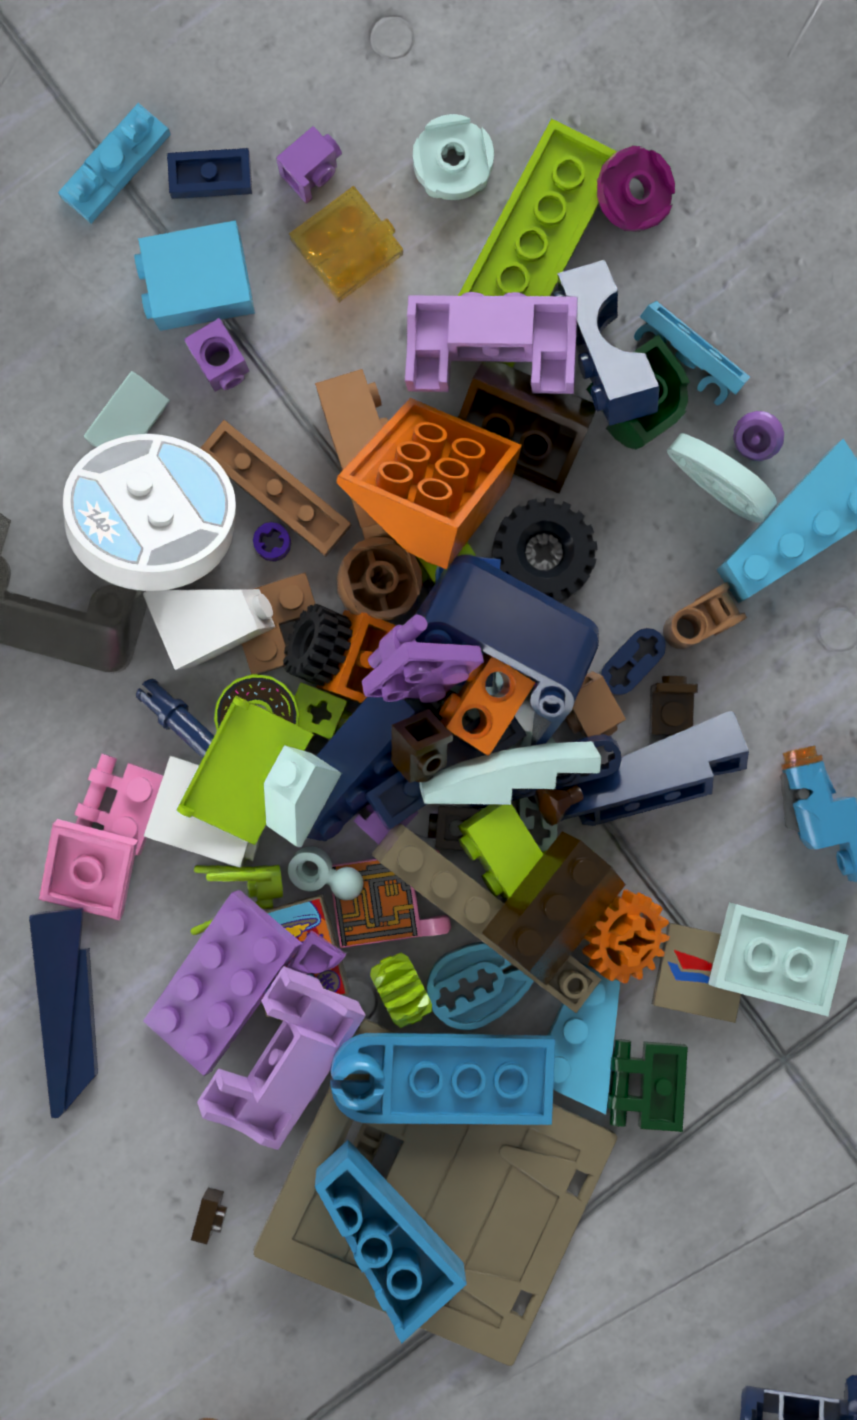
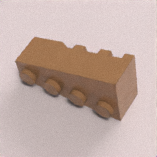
(352, 422)

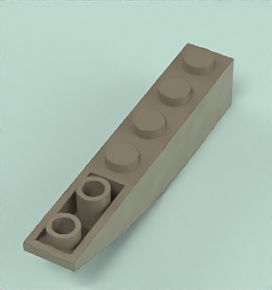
(470, 905)

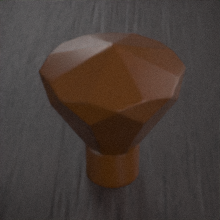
(556, 802)

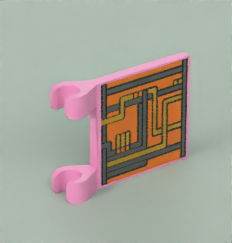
(383, 910)

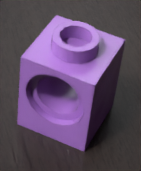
(215, 339)

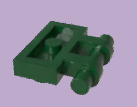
(661, 1089)

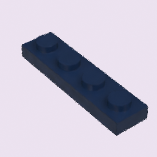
(398, 799)

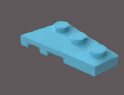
(586, 1045)

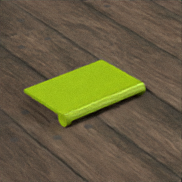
(233, 771)

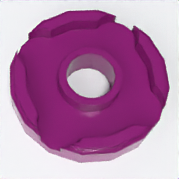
(615, 193)

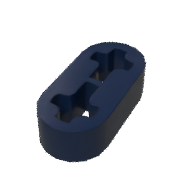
(640, 668)

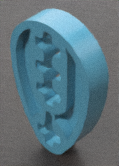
(485, 1004)

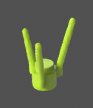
(262, 882)

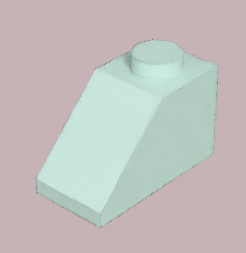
(297, 793)

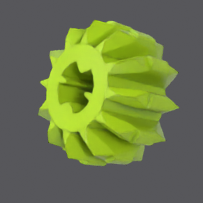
(401, 990)

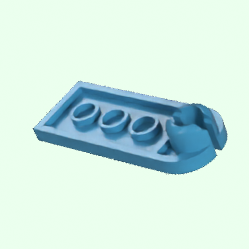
(446, 1078)

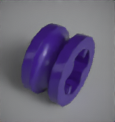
(267, 530)

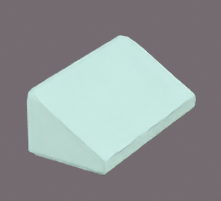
(128, 412)

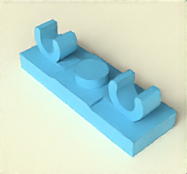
(114, 163)
(693, 350)

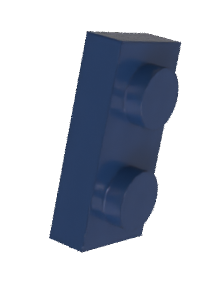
(209, 173)

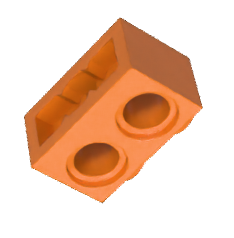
(495, 710)

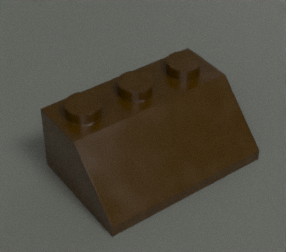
(543, 423)
(554, 907)

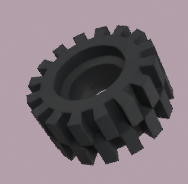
(317, 645)

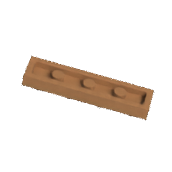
(276, 489)

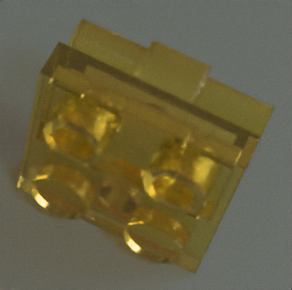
(347, 243)

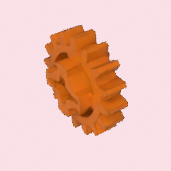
(628, 937)

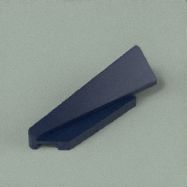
(64, 1005)

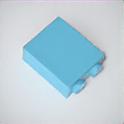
(194, 276)

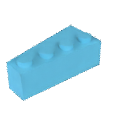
(799, 527)

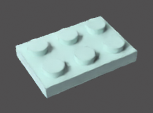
(778, 959)

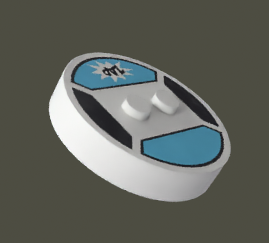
(149, 512)

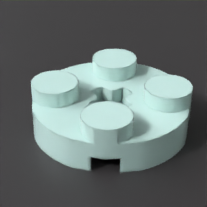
(467, 139)

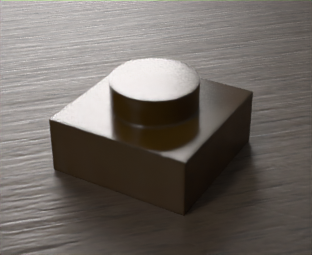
(209, 1217)

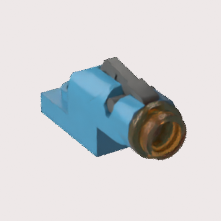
(814, 812)

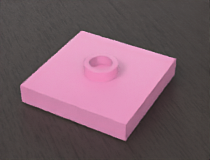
(88, 869)

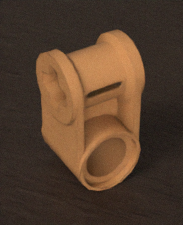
(708, 615)

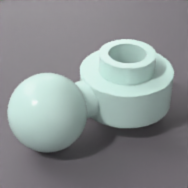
(345, 882)

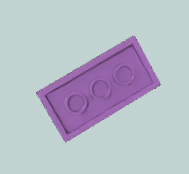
(221, 982)

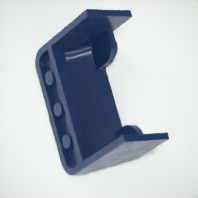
(517, 627)

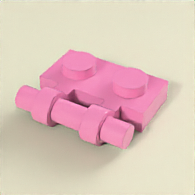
(132, 802)

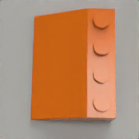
(430, 479)

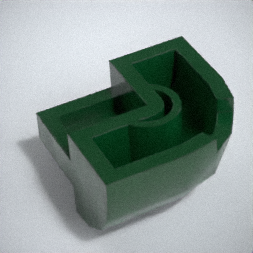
(671, 399)

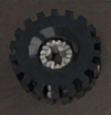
(541, 525)

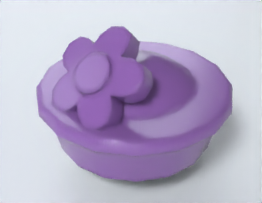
(758, 435)

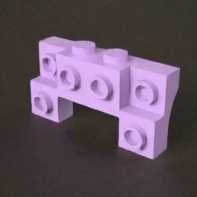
(494, 331)
(291, 1065)

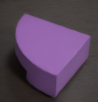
(316, 955)

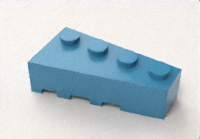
(390, 1242)

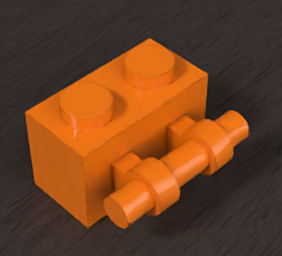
(364, 641)

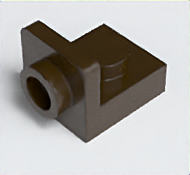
(671, 705)

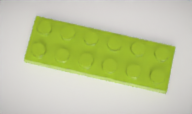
(542, 217)

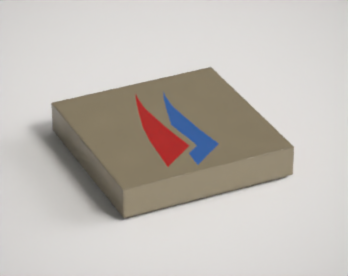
(686, 974)

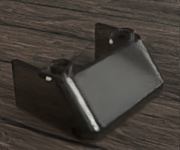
(94, 639)

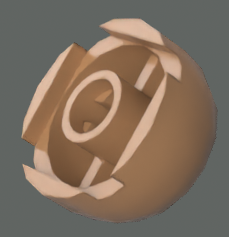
(379, 579)

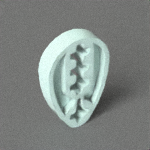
(723, 478)

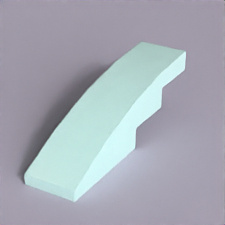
(494, 776)

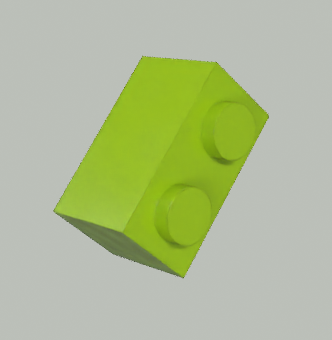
(502, 847)

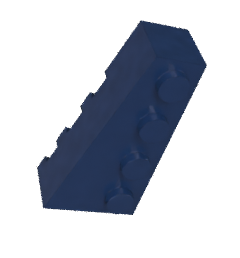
(363, 757)

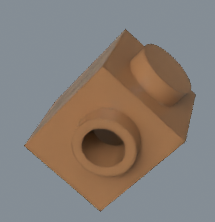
(594, 709)

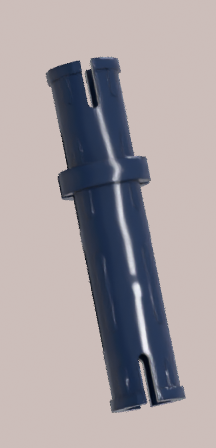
(174, 715)

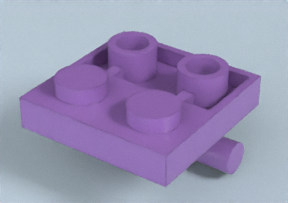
(417, 669)

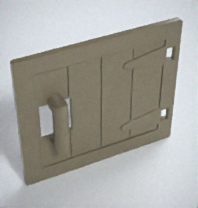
(481, 1188)

